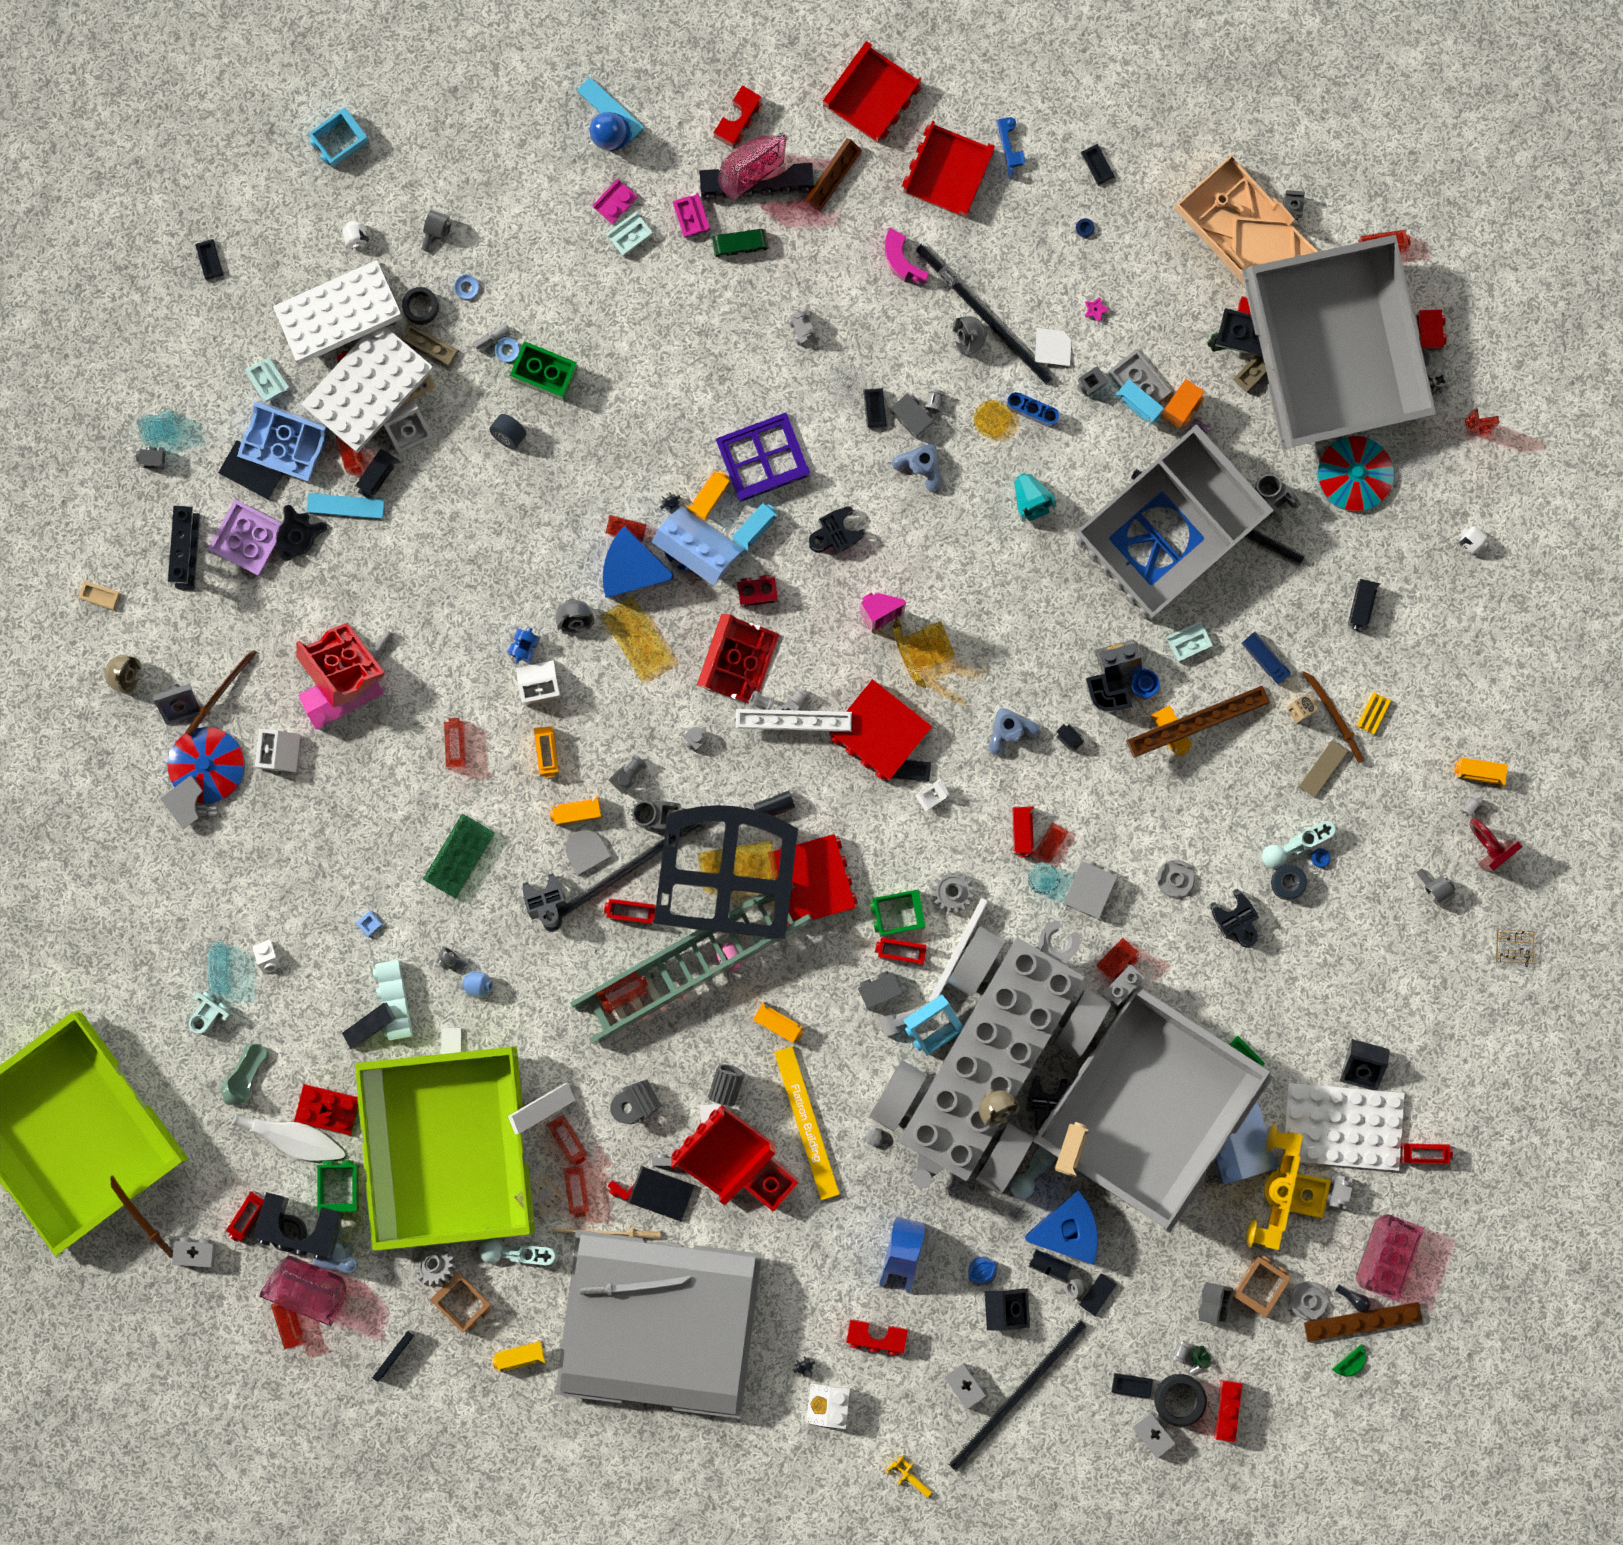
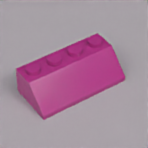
(881, 609)
(320, 710)

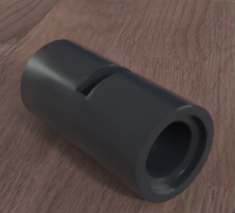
(776, 805)
(1050, 1265)

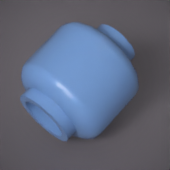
(477, 984)

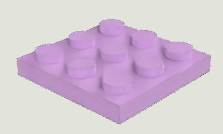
(246, 538)

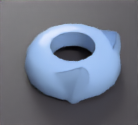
(466, 278)
(498, 349)

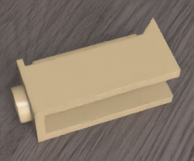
(1072, 1149)

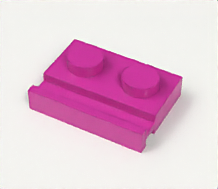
(615, 201)
(691, 215)

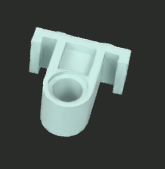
(208, 1012)

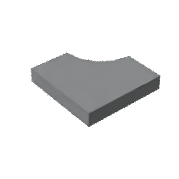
(182, 801)

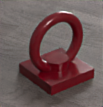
(1497, 852)

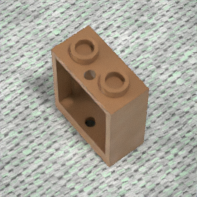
(1237, 1293)
(483, 1311)

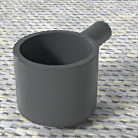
(435, 225)
(1441, 887)

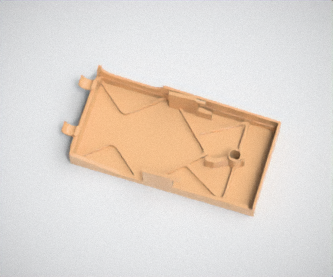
(1241, 220)

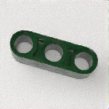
(741, 241)

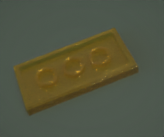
(636, 637)
(751, 860)

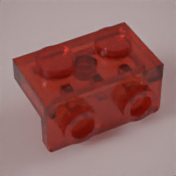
(1483, 426)
(1118, 959)

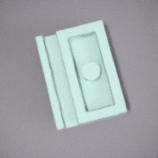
(629, 234)
(266, 379)
(1189, 641)

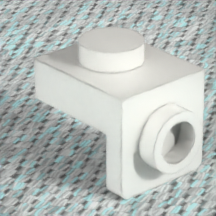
(932, 795)
(266, 957)

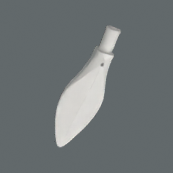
(293, 1138)

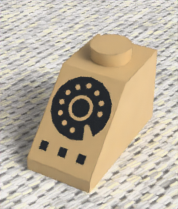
(1302, 707)

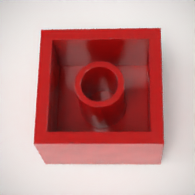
(772, 1184)

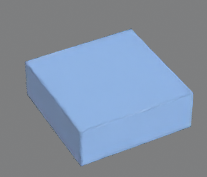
(369, 924)

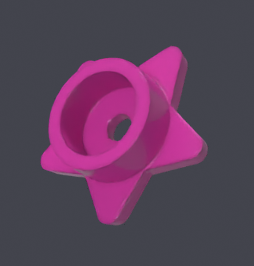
(1100, 309)

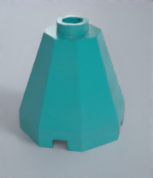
(1032, 496)

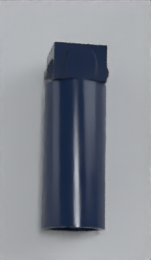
(1266, 658)

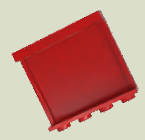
(872, 93)
(947, 170)
(881, 731)
(819, 879)
(724, 1153)

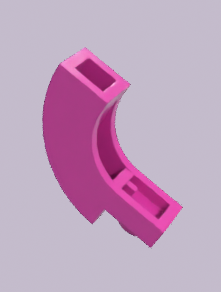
(897, 261)

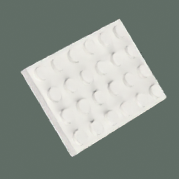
(337, 312)
(367, 387)
(1346, 1125)

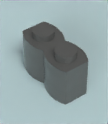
(1215, 1304)

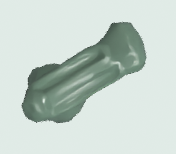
(237, 1087)

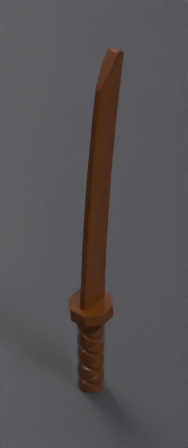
(205, 711)
(1348, 736)
(153, 1235)

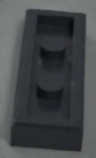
(368, 1025)
(393, 1356)

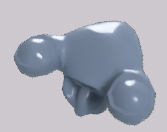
(923, 461)
(1010, 727)
(341, 1258)

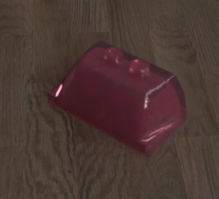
(751, 163)
(1388, 1256)
(306, 1290)

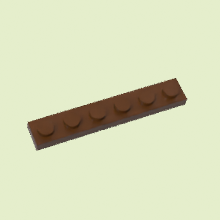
(1363, 1321)

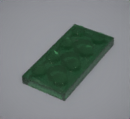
(459, 856)

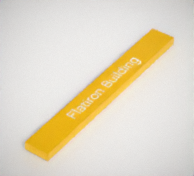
(806, 1123)

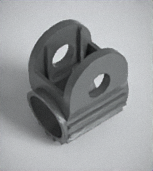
(1283, 495)
(660, 813)
(726, 1086)
(641, 1099)

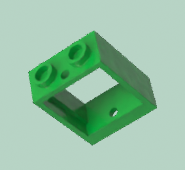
(878, 926)
(342, 1207)

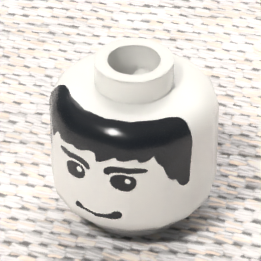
(355, 235)
(1473, 540)

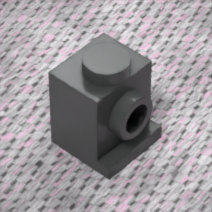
(1294, 197)
(1093, 375)
(151, 457)

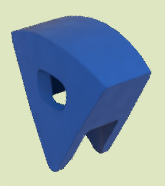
(631, 565)
(1068, 1230)
(903, 1250)

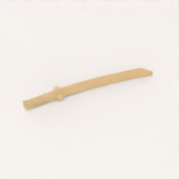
(632, 1233)

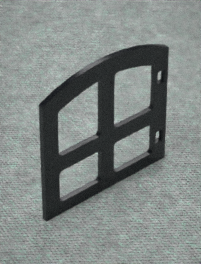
(725, 881)

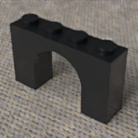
(271, 1229)

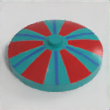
(1355, 474)

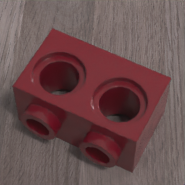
(758, 596)

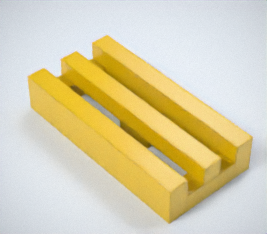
(1380, 698)

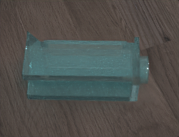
(218, 968)

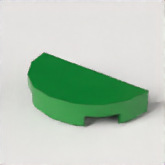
(1351, 1363)

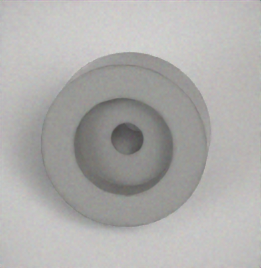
(1074, 1288)

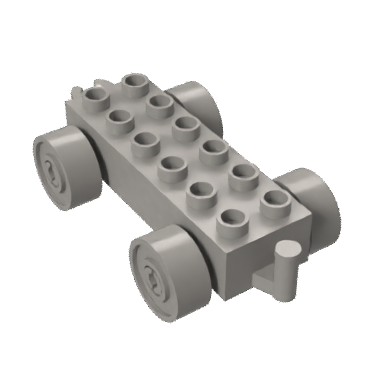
(994, 1052)

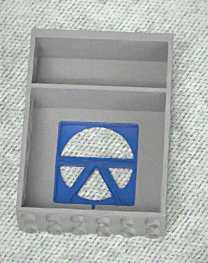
(1199, 486)

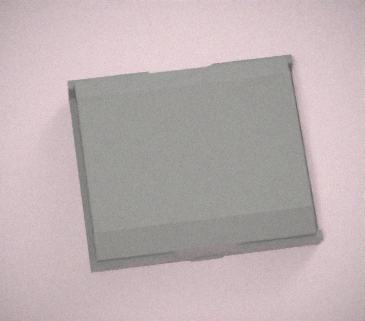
(1338, 341)
(1155, 1107)
(664, 1343)

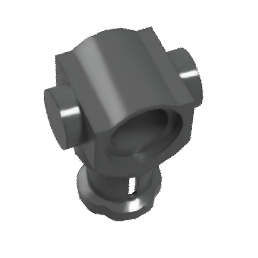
(626, 776)

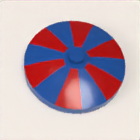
(211, 759)

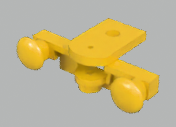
(1290, 1194)

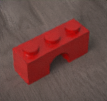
(731, 131)
(893, 1341)
(1228, 1412)

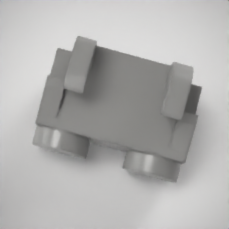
(803, 327)
(1341, 1192)

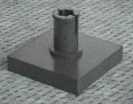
(177, 703)

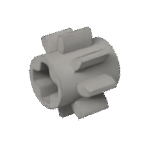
(1444, 380)

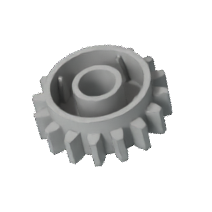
(948, 901)
(440, 1257)

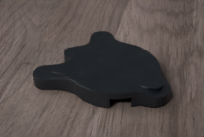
(296, 534)

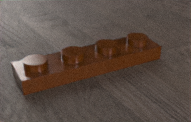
(833, 174)

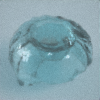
(1043, 878)

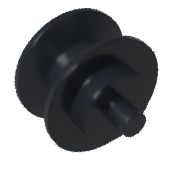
(670, 502)
(804, 1366)

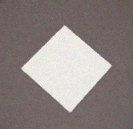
(1052, 347)

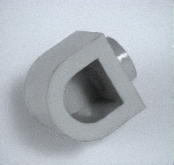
(695, 738)

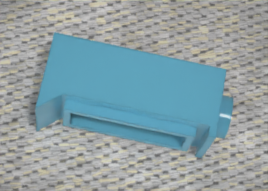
(1140, 402)
(755, 526)

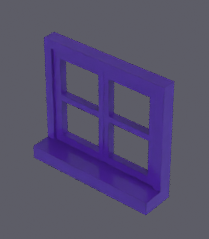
(772, 482)

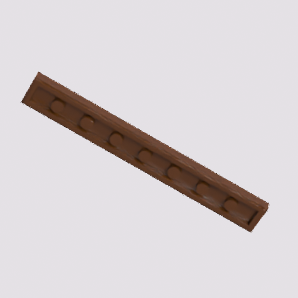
(1197, 721)

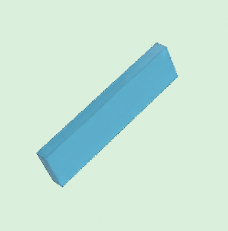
(605, 103)
(345, 506)

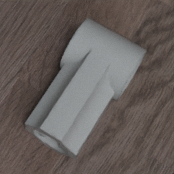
(894, 1023)

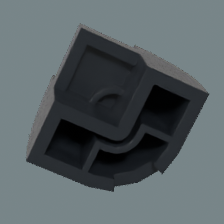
(1108, 695)

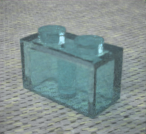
(159, 427)

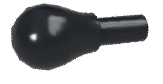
(1358, 1301)

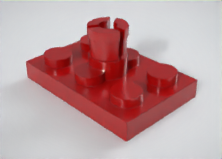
(326, 1109)

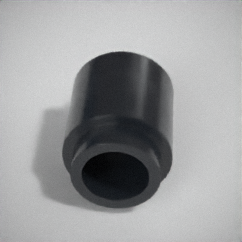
(1069, 737)

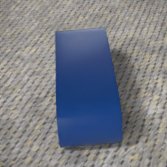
(1038, 417)

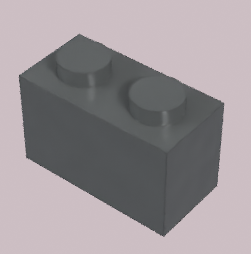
(912, 415)
(879, 990)

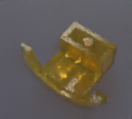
(923, 649)

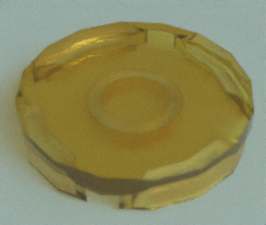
(992, 418)

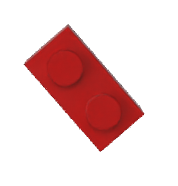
(1430, 328)

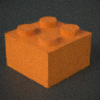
(1180, 407)

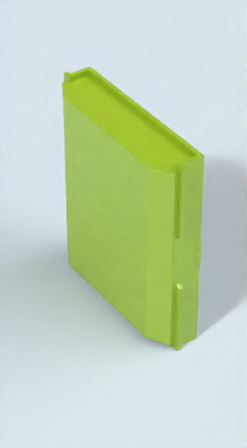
(72, 1126)
(443, 1148)

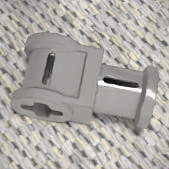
(796, 701)

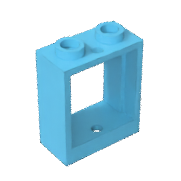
(342, 115)
(940, 1036)

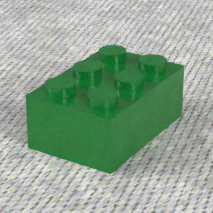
(543, 371)

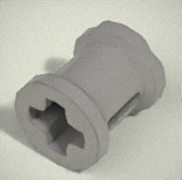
(934, 400)
(761, 701)
(1472, 806)
(1181, 1352)

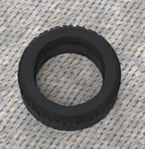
(1200, 1406)

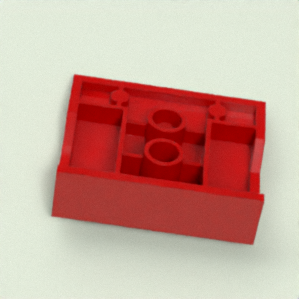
(737, 658)
(339, 664)

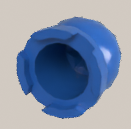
(610, 131)

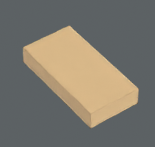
(99, 595)

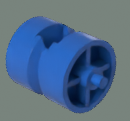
(523, 645)

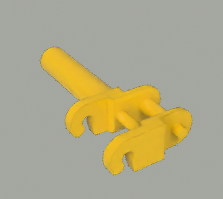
(909, 1477)

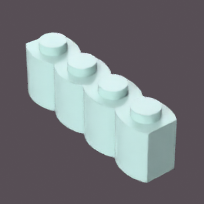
(393, 992)

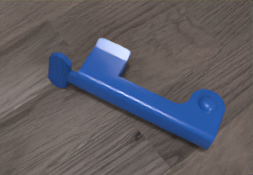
(1012, 159)

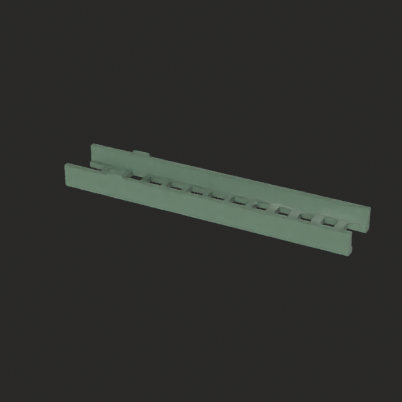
(674, 951)

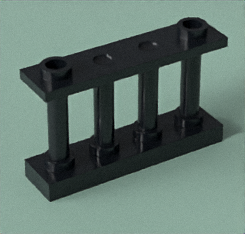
(184, 547)

